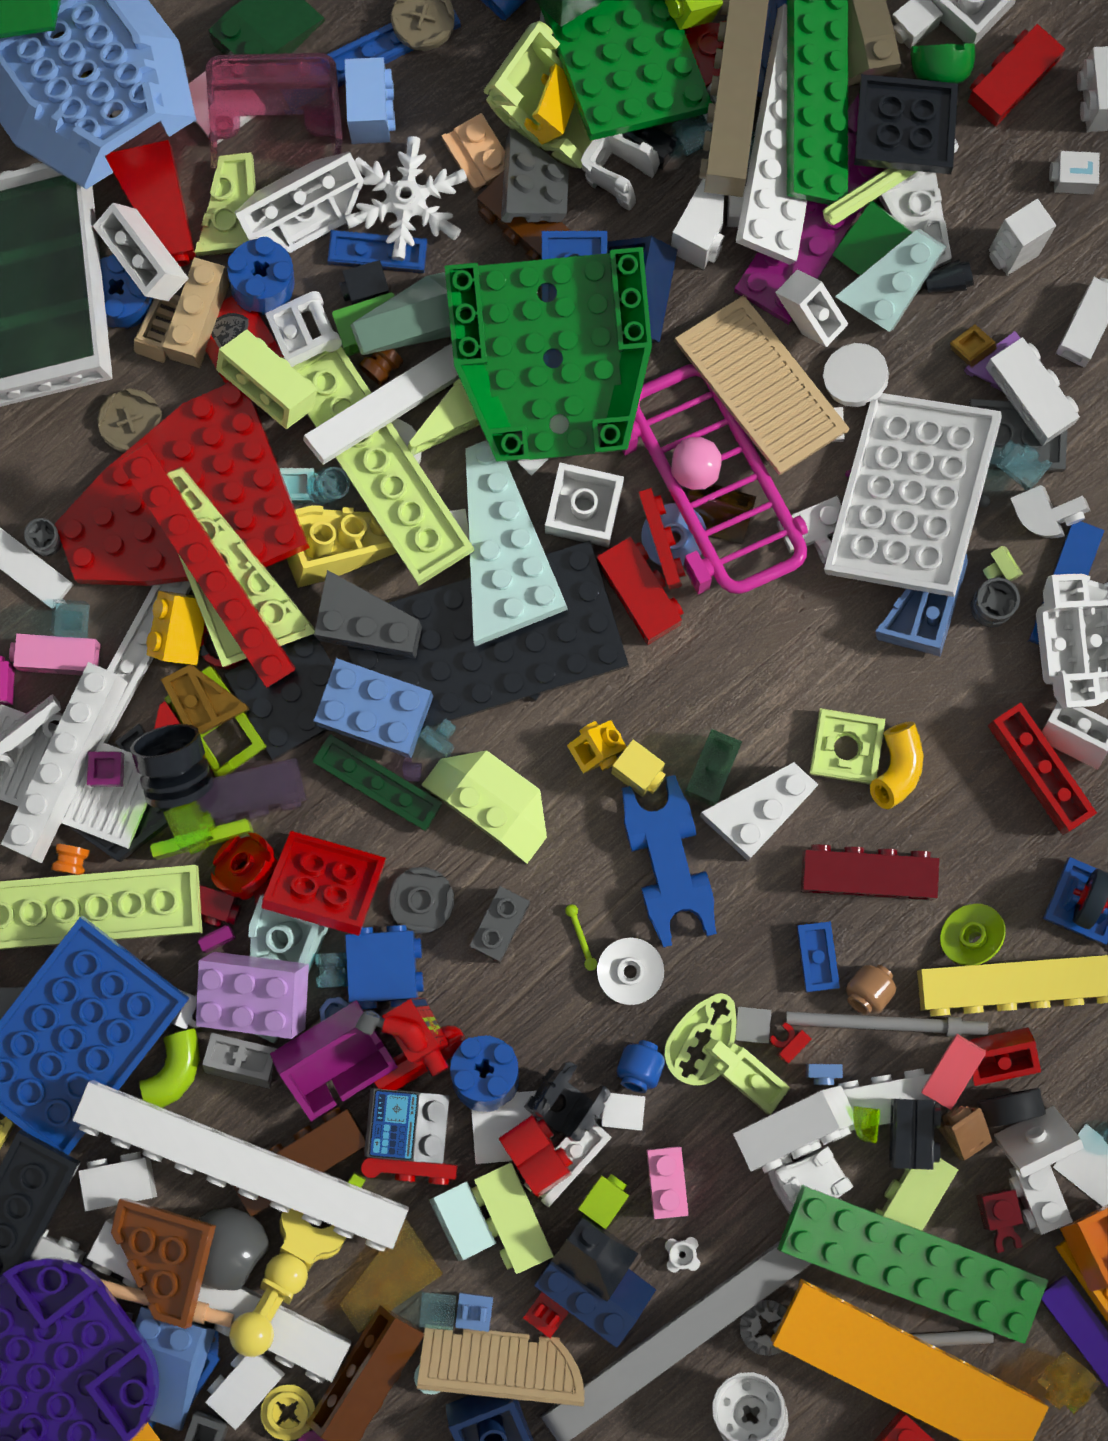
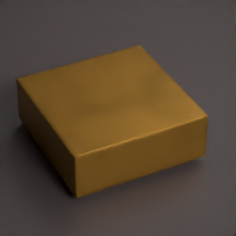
(973, 345)

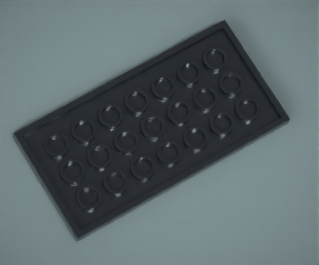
(515, 665)

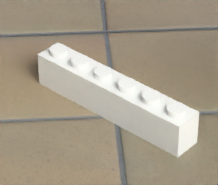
(64, 762)

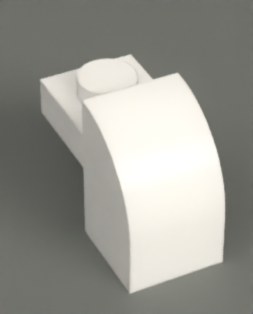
(1041, 518)

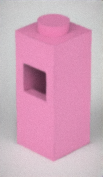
(53, 654)

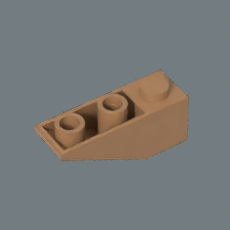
(965, 1131)

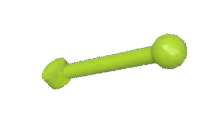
(590, 963)

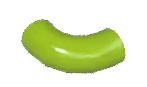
(177, 1072)

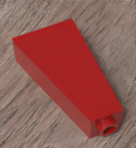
(154, 189)

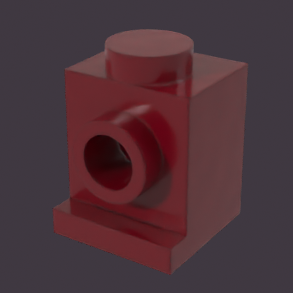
(218, 907)

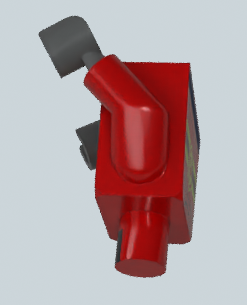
(414, 1031)

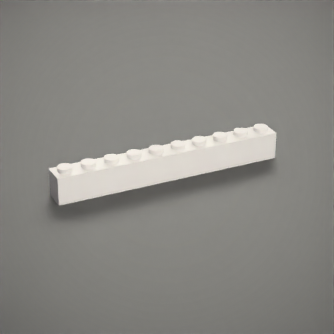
(240, 1164)

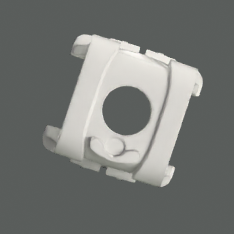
(597, 153)
(815, 1171)

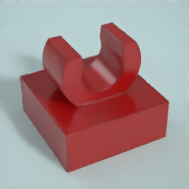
(792, 1045)
(545, 1315)

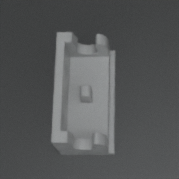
(239, 1060)

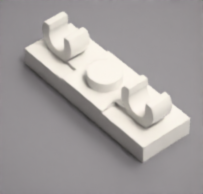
(21, 731)

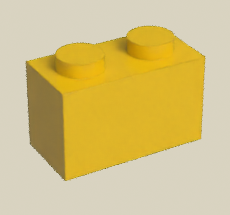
(175, 628)

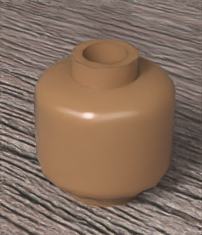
(871, 989)

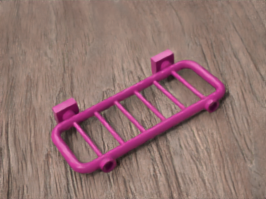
(700, 569)

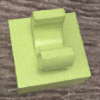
(1003, 565)

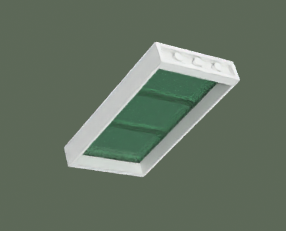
(49, 287)

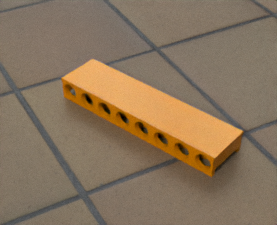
(905, 1370)

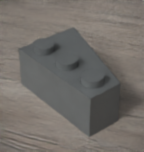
(364, 621)

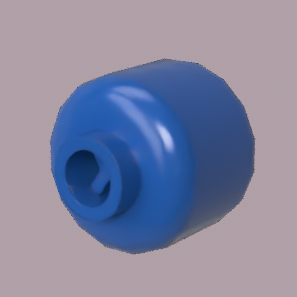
(640, 1066)

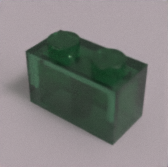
(713, 767)

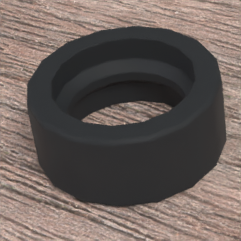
(1012, 1107)

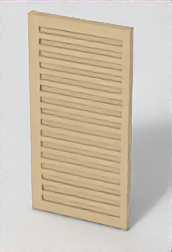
(761, 385)

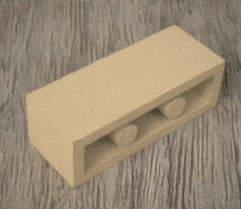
(196, 312)

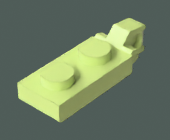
(748, 1075)

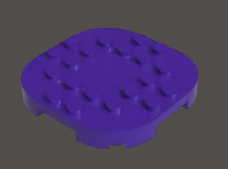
(70, 1358)

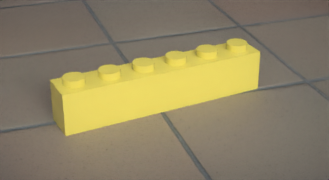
(1013, 983)

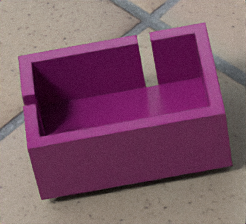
(335, 1053)

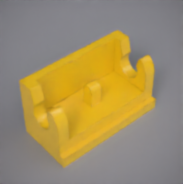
(553, 107)

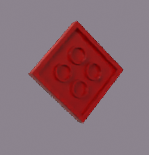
(324, 883)

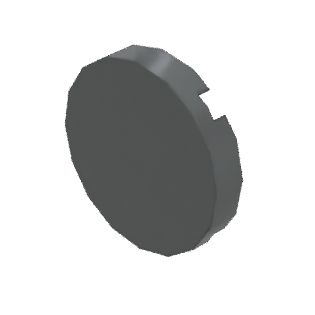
(421, 900)

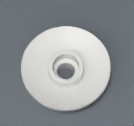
(637, 954)

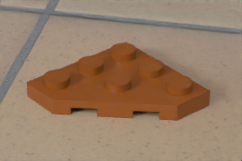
(164, 1257)

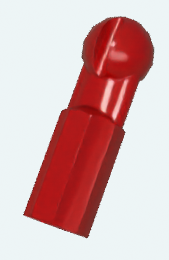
(408, 1072)

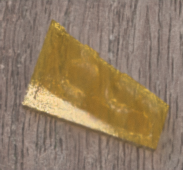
(391, 1278)

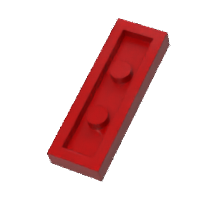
(662, 538)

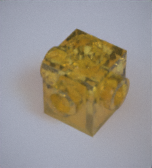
(1068, 1383)

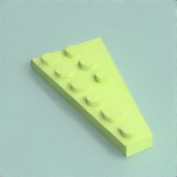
(268, 597)

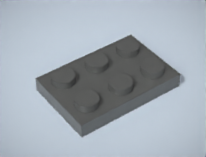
(1015, 429)

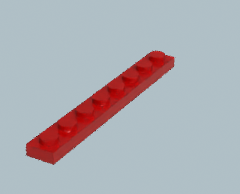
(206, 564)

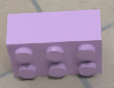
(252, 995)

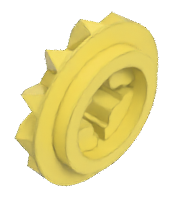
(271, 1412)

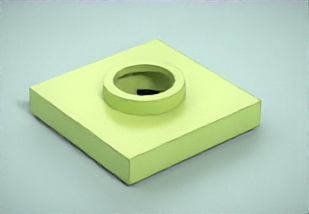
(866, 732)

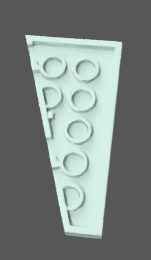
(509, 567)

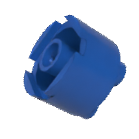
(245, 273)
(124, 309)
(484, 1054)

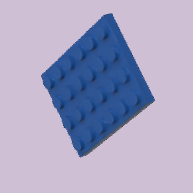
(79, 1021)

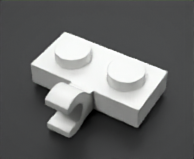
(821, 524)

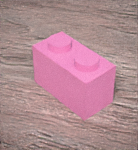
(667, 1182)

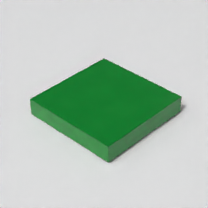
(870, 239)

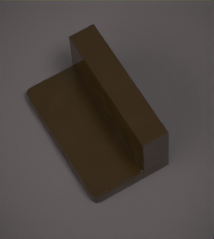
(723, 509)

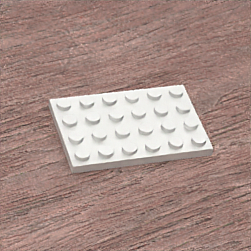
(913, 494)

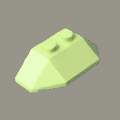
(492, 800)

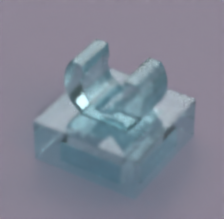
(439, 739)

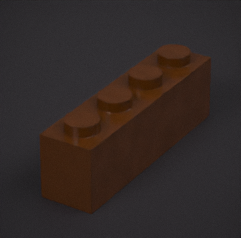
(517, 231)
(317, 1148)
(365, 1377)

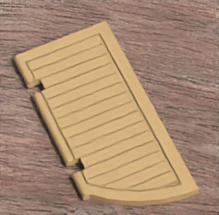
(499, 1366)

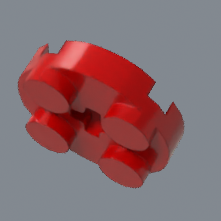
(243, 881)

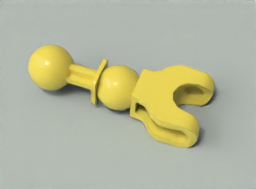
(284, 1276)

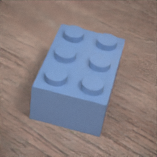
(373, 708)

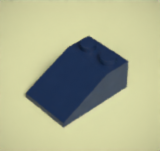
(487, 1419)

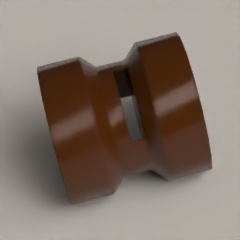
(380, 365)

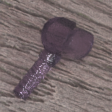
(411, 770)

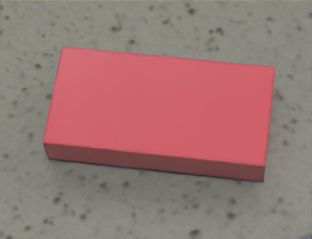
(953, 1071)

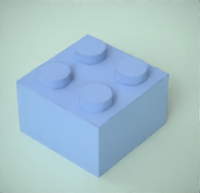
(369, 100)

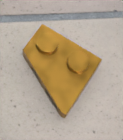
(201, 699)

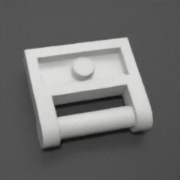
(293, 333)

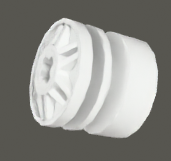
(751, 1394)

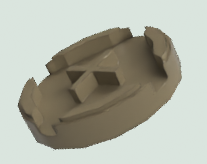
(423, 23)
(127, 418)

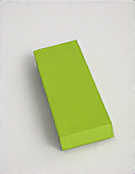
(221, 834)

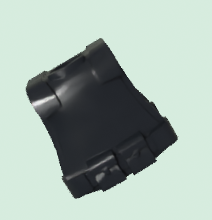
(578, 1107)

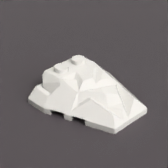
(1074, 639)

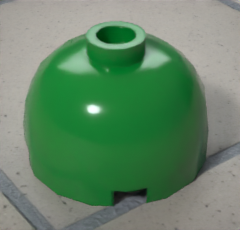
(943, 62)

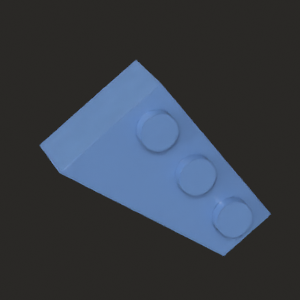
(920, 619)

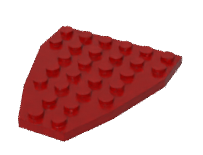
(227, 454)

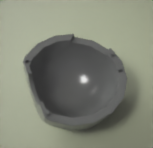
(234, 1249)

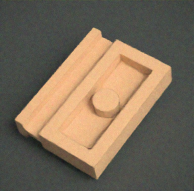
(476, 151)

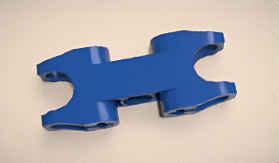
(674, 886)

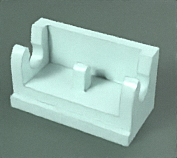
(462, 1221)

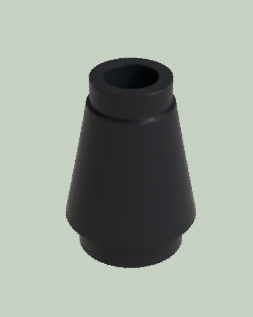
(950, 278)

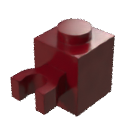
(1000, 1213)

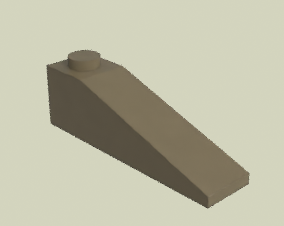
(871, 41)

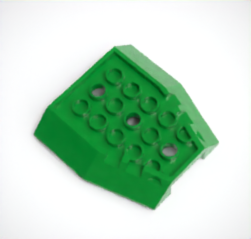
(594, 323)

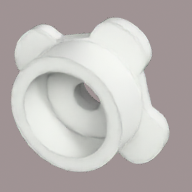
(689, 1261)

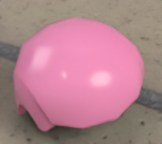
(696, 463)

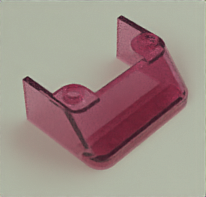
(272, 86)

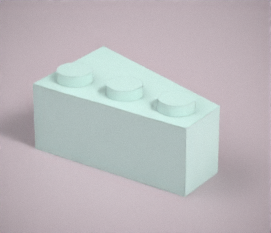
(894, 280)

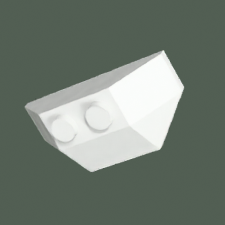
(303, 202)

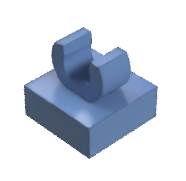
(474, 1312)

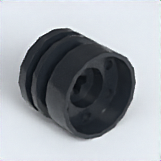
(172, 766)

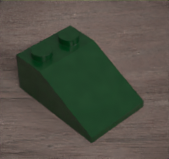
(265, 27)

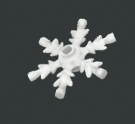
(406, 208)

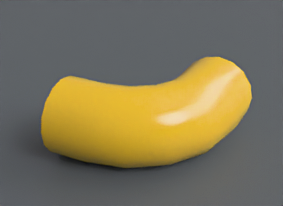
(904, 766)

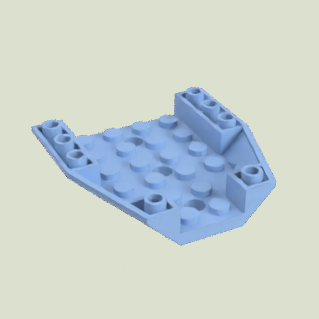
(67, 117)

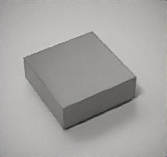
(753, 1025)

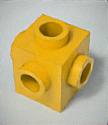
(597, 746)

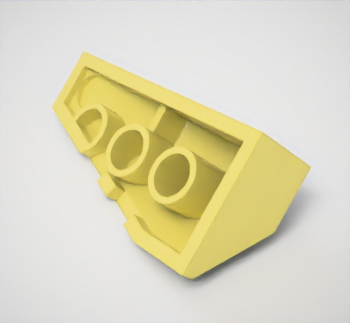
(337, 543)

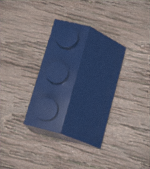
(659, 268)
(608, 1319)

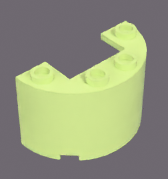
(518, 90)

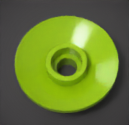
(967, 924)

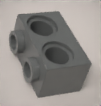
(500, 924)

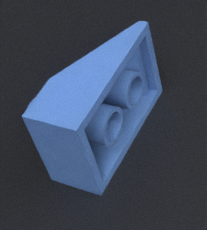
(180, 1362)

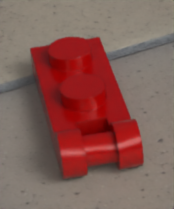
(408, 1170)

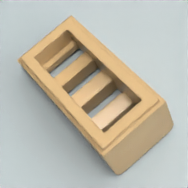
(148, 342)

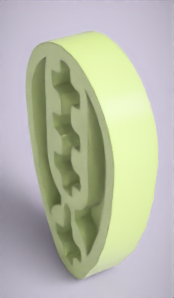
(684, 1033)

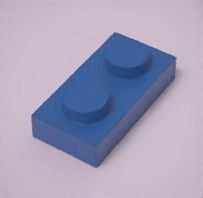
(818, 956)

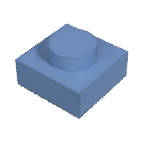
(824, 1073)

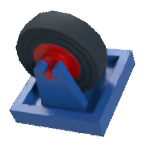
(1081, 901)

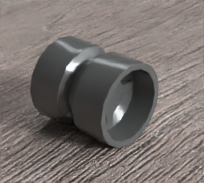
(995, 602)

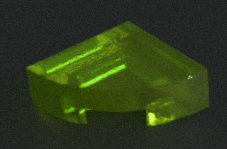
(866, 1123)

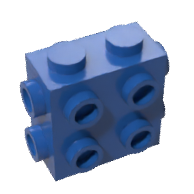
(383, 966)

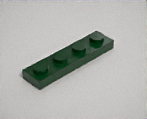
(377, 782)

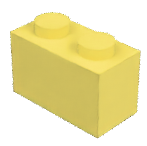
(639, 769)

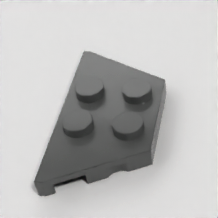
(532, 182)

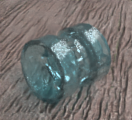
(335, 485)
(331, 970)

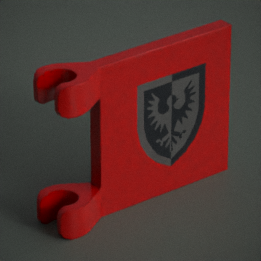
(232, 322)

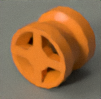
(70, 859)

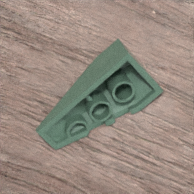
(407, 318)

